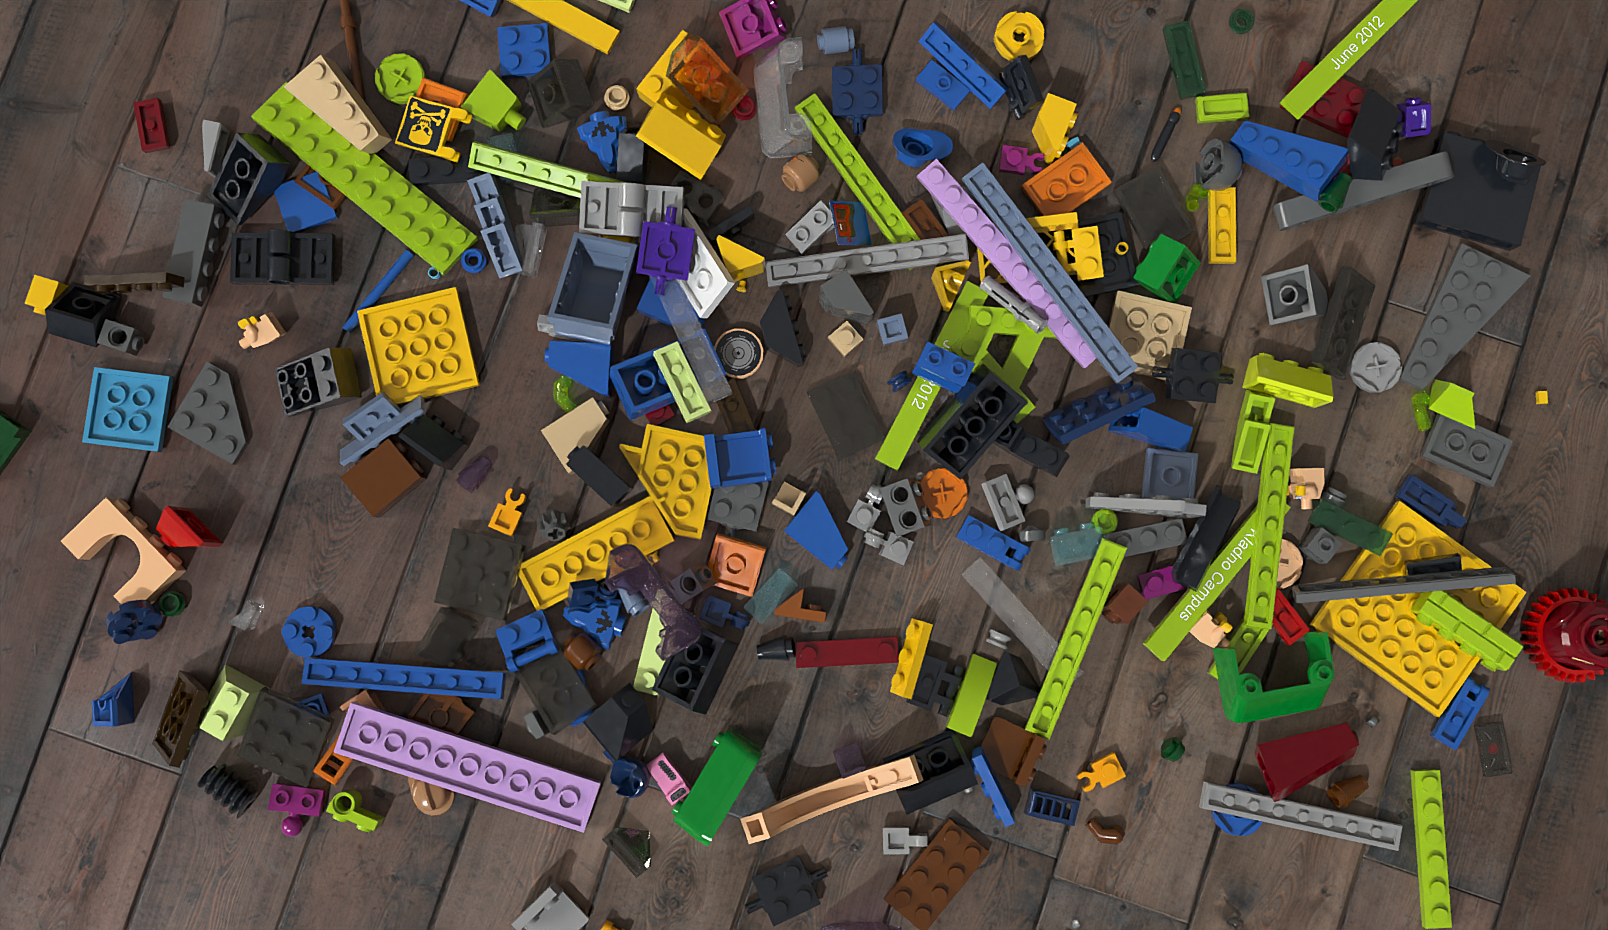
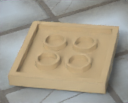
(1148, 329)

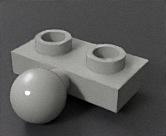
(1005, 501)

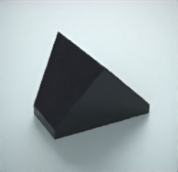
(1012, 682)

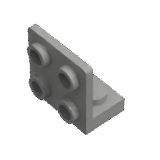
(552, 912)

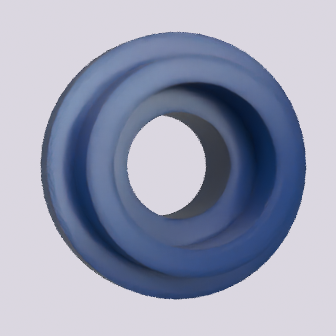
(468, 255)

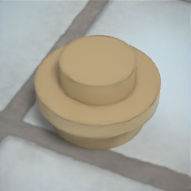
(616, 98)

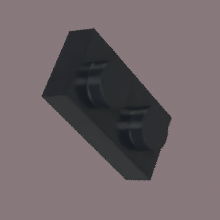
(1434, 564)

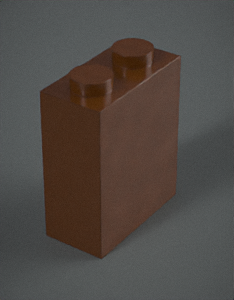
(384, 477)

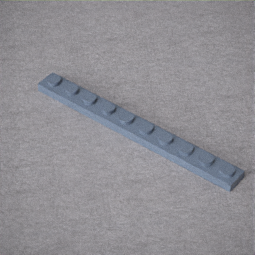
(1049, 273)

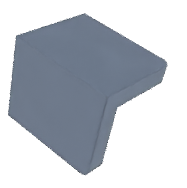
(892, 329)

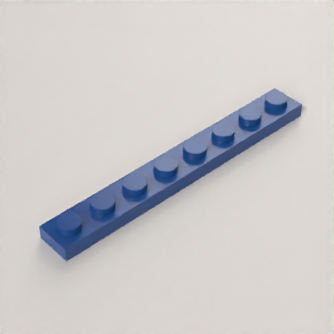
(404, 678)

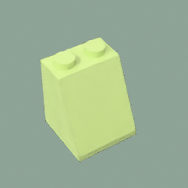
(230, 704)

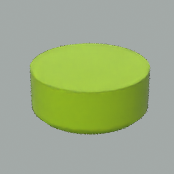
(1106, 519)

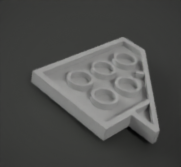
(1156, 506)

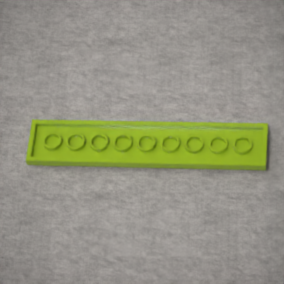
(366, 181)

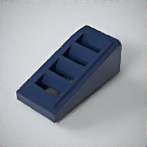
(1031, 802)

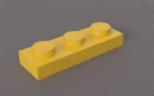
(1222, 226)
(911, 658)

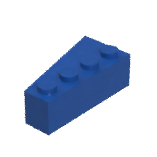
(1290, 158)

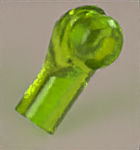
(1192, 197)
(560, 394)

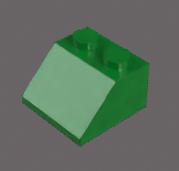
(1167, 269)

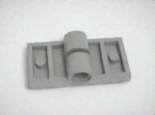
(624, 206)

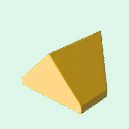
(948, 280)

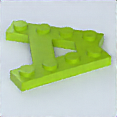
(982, 325)

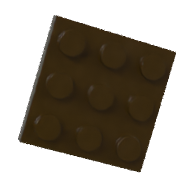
(180, 719)

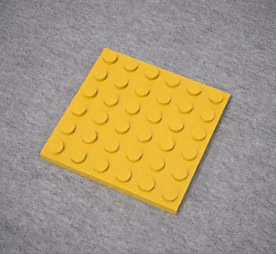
(1385, 630)

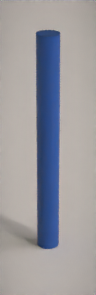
(379, 289)

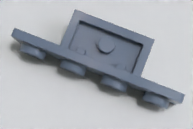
(376, 422)

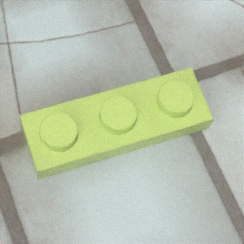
(682, 382)

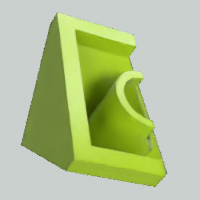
(1452, 402)

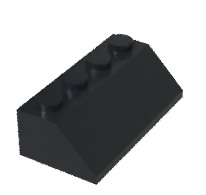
(971, 421)

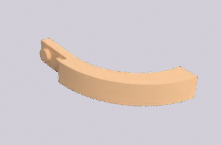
(828, 796)

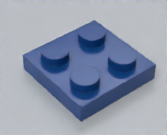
(523, 50)

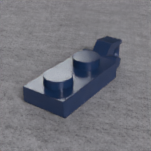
(1429, 502)

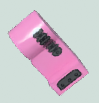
(669, 778)

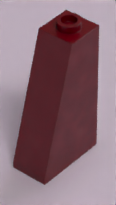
(1304, 757)

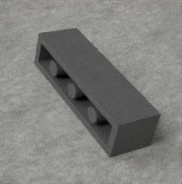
(194, 251)

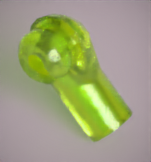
(1419, 410)

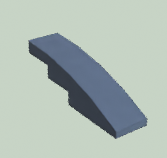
(496, 225)

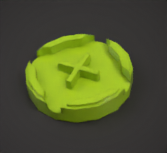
(399, 78)

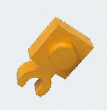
(506, 517)
(1105, 771)

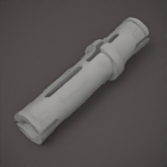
(1020, 309)

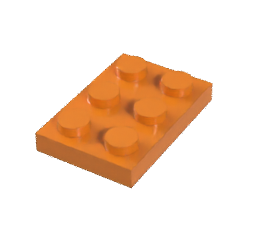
(1066, 183)

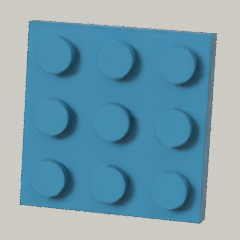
(127, 409)

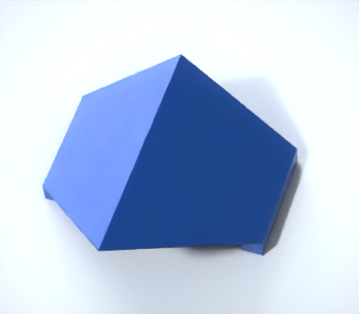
(115, 706)

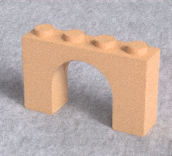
(110, 519)

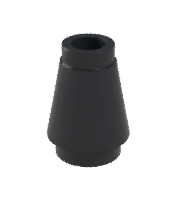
(777, 649)

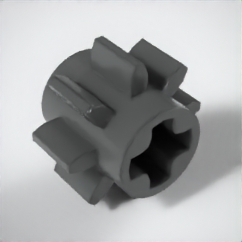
(553, 525)

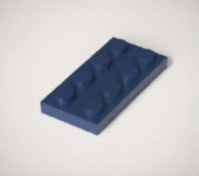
(1098, 409)

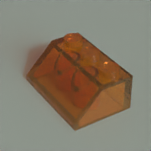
(704, 79)

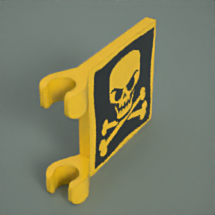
(428, 125)

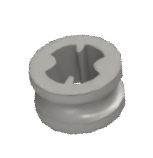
(998, 639)

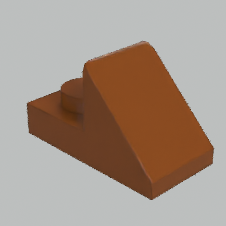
(793, 609)

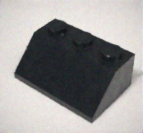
(1374, 138)
(696, 672)
(943, 771)

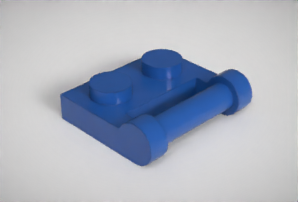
(523, 633)

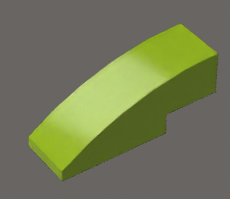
(1252, 431)
(971, 695)

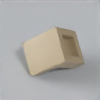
(789, 499)

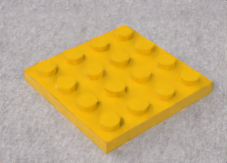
(419, 347)

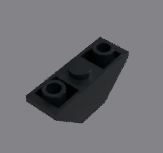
(780, 330)

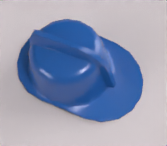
(919, 146)

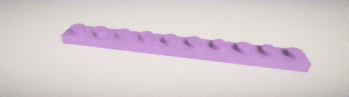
(1002, 256)

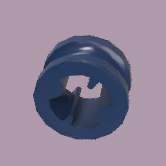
(899, 381)

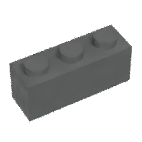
(1150, 537)

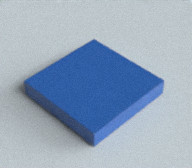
(301, 208)

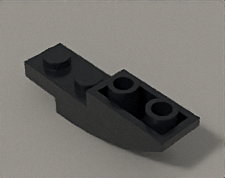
(1031, 449)

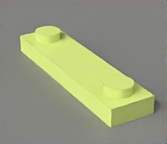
(650, 662)

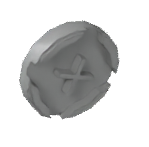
(1375, 367)

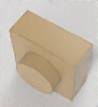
(845, 338)

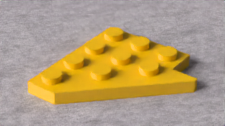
(674, 475)

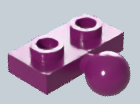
(295, 801)

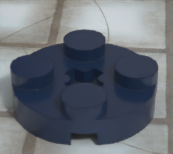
(124, 629)

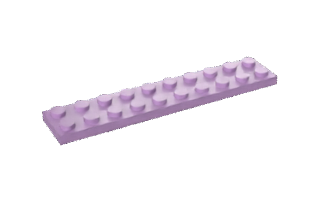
(467, 766)

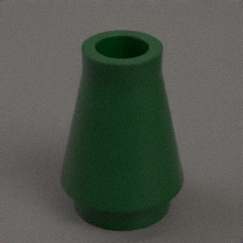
(1335, 194)

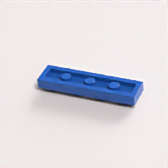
(963, 65)

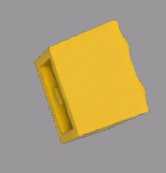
(1052, 124)

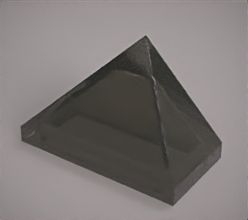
(631, 847)

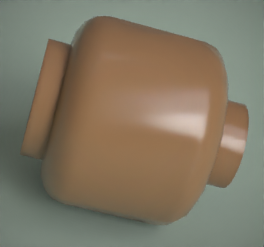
(800, 173)

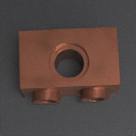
(1123, 604)

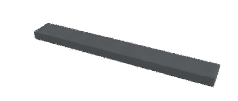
(1403, 584)

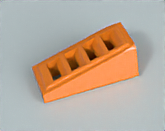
(319, 769)

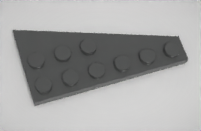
(1465, 301)

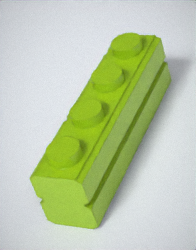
(1467, 628)

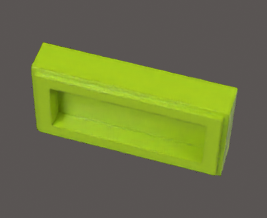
(1222, 108)

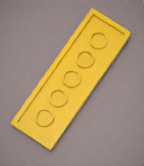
(587, 553)

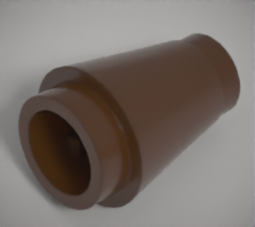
(1346, 791)

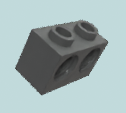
(900, 508)

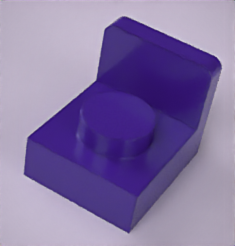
(1416, 116)

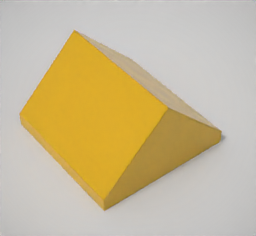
(740, 261)

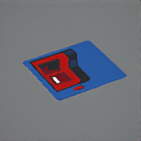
(850, 223)

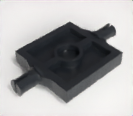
(1193, 375)
(786, 890)

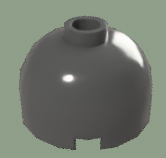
(1219, 166)

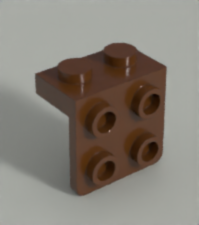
(1013, 750)

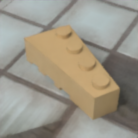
(336, 101)

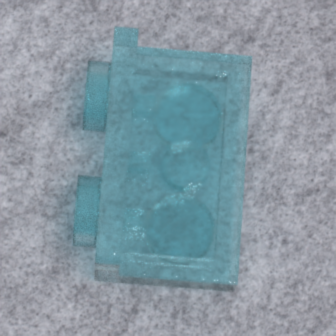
(1075, 545)

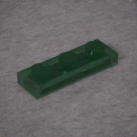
(1184, 60)
(1350, 527)

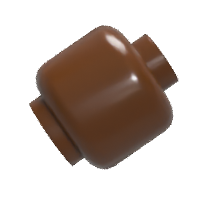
(582, 651)

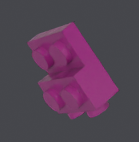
(753, 25)

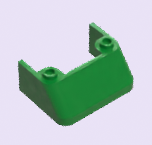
(1243, 693)
(718, 785)

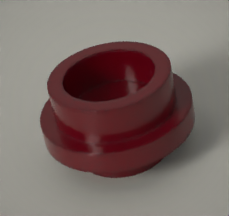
(745, 109)

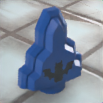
(603, 137)
(599, 620)

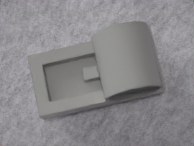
(811, 227)

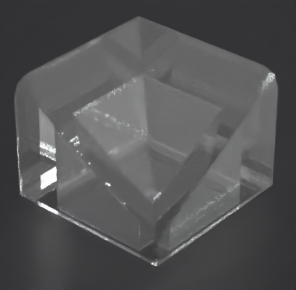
(249, 616)

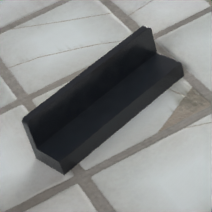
(1205, 540)

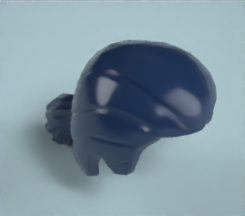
(629, 776)

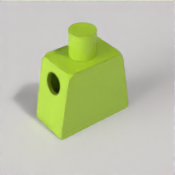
(494, 104)

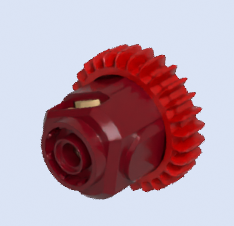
(1568, 635)

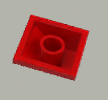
(184, 529)

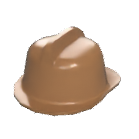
(429, 797)

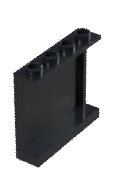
(1477, 200)

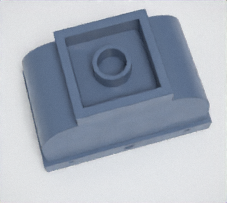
(592, 288)

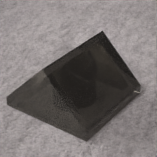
(554, 208)

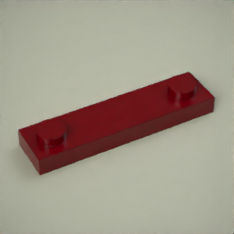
(846, 652)

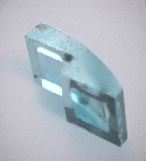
(770, 596)

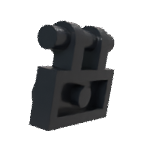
(1023, 88)
(928, 683)

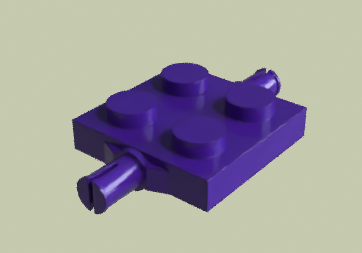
(665, 250)

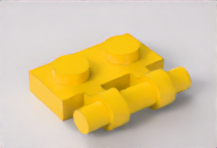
(1086, 251)

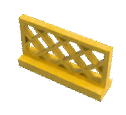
(1039, 224)

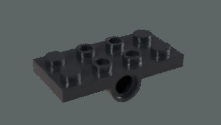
(282, 258)

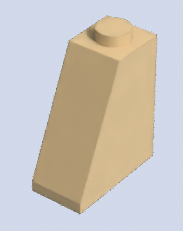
(577, 428)

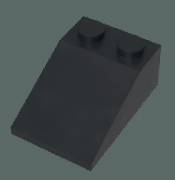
(247, 176)

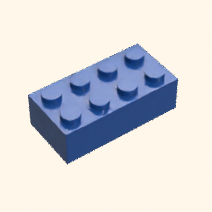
(643, 384)

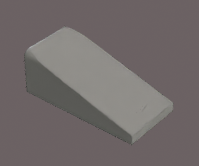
(214, 145)

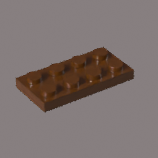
(936, 875)

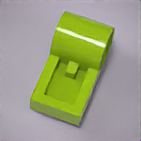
(365, 819)

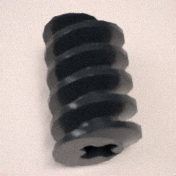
(227, 790)

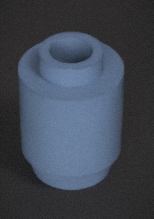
(836, 40)

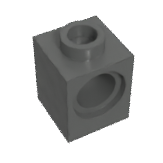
(112, 333)
(1319, 545)
(693, 581)

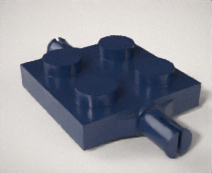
(857, 91)

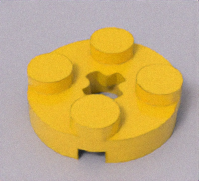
(1019, 23)

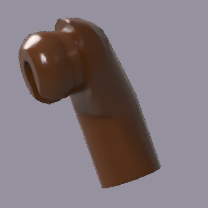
(1104, 835)

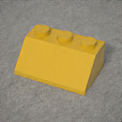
(657, 82)
(681, 135)

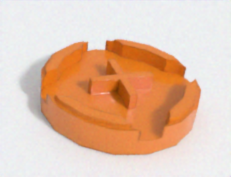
(943, 493)

